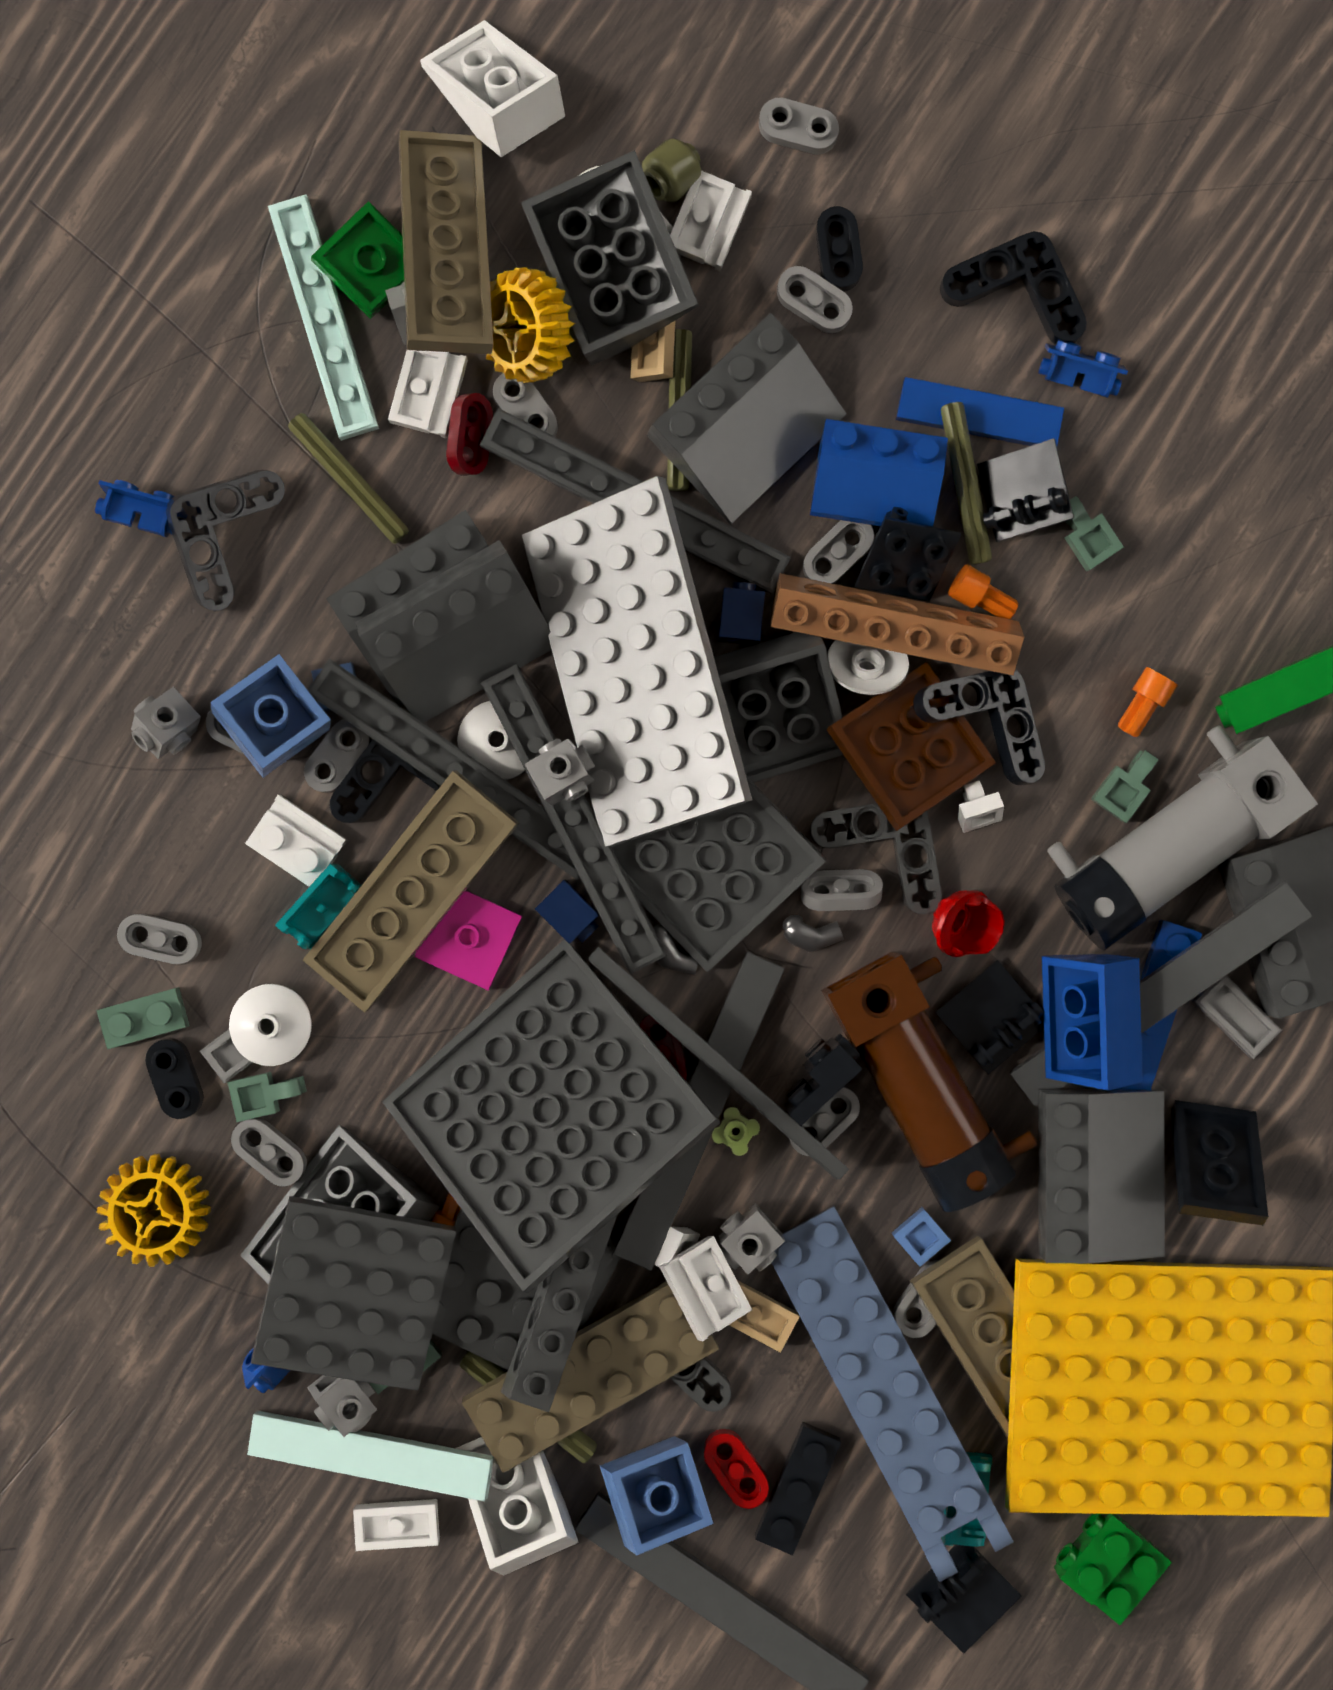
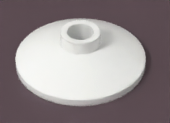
(867, 668)
(474, 740)
(290, 1020)

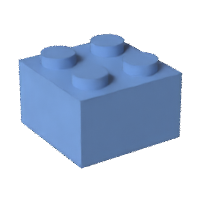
(270, 715)
(656, 1495)

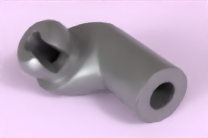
(809, 938)
(675, 959)

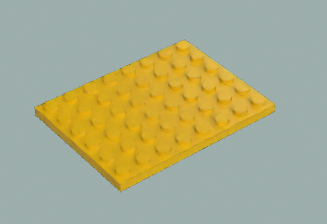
(1171, 1389)

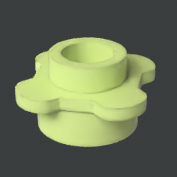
(731, 1120)

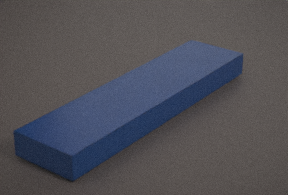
(985, 413)

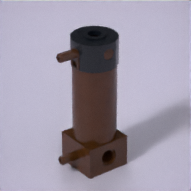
(921, 1082)

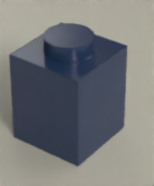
(741, 614)
(569, 913)

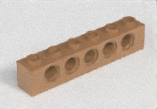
(896, 624)

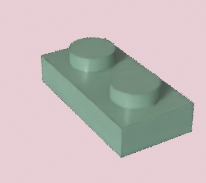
(143, 1018)

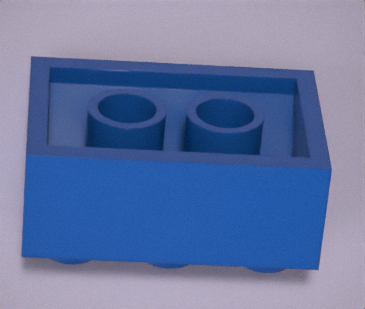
(873, 469)
(1092, 1020)

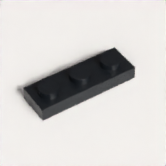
(797, 1488)

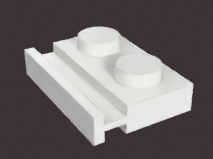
(709, 220)
(427, 391)
(295, 840)
(705, 1288)

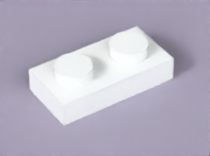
(396, 1525)

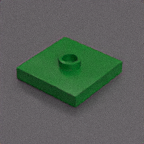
(364, 259)

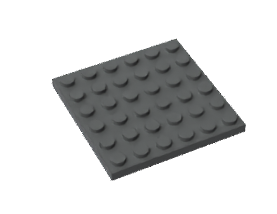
(549, 1115)

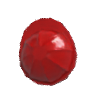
(967, 924)

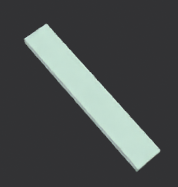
(323, 319)
(371, 1456)

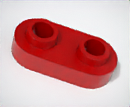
(734, 1467)

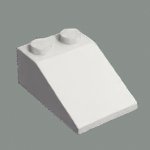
(496, 87)
(522, 1515)

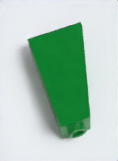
(1278, 691)

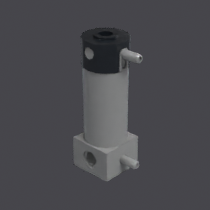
(1183, 840)

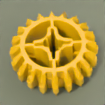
(532, 300)
(140, 1240)

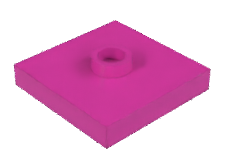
(471, 939)

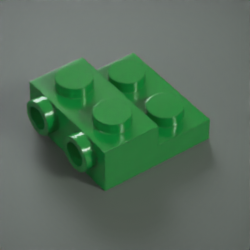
(1111, 1565)

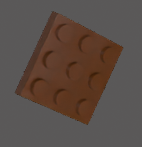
(905, 759)

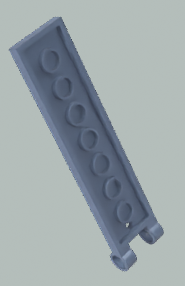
(884, 1387)

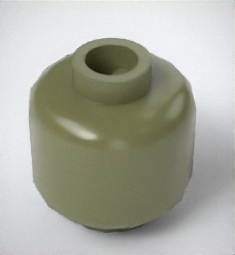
(672, 169)

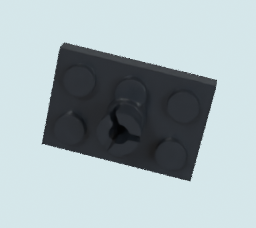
(1218, 1163)

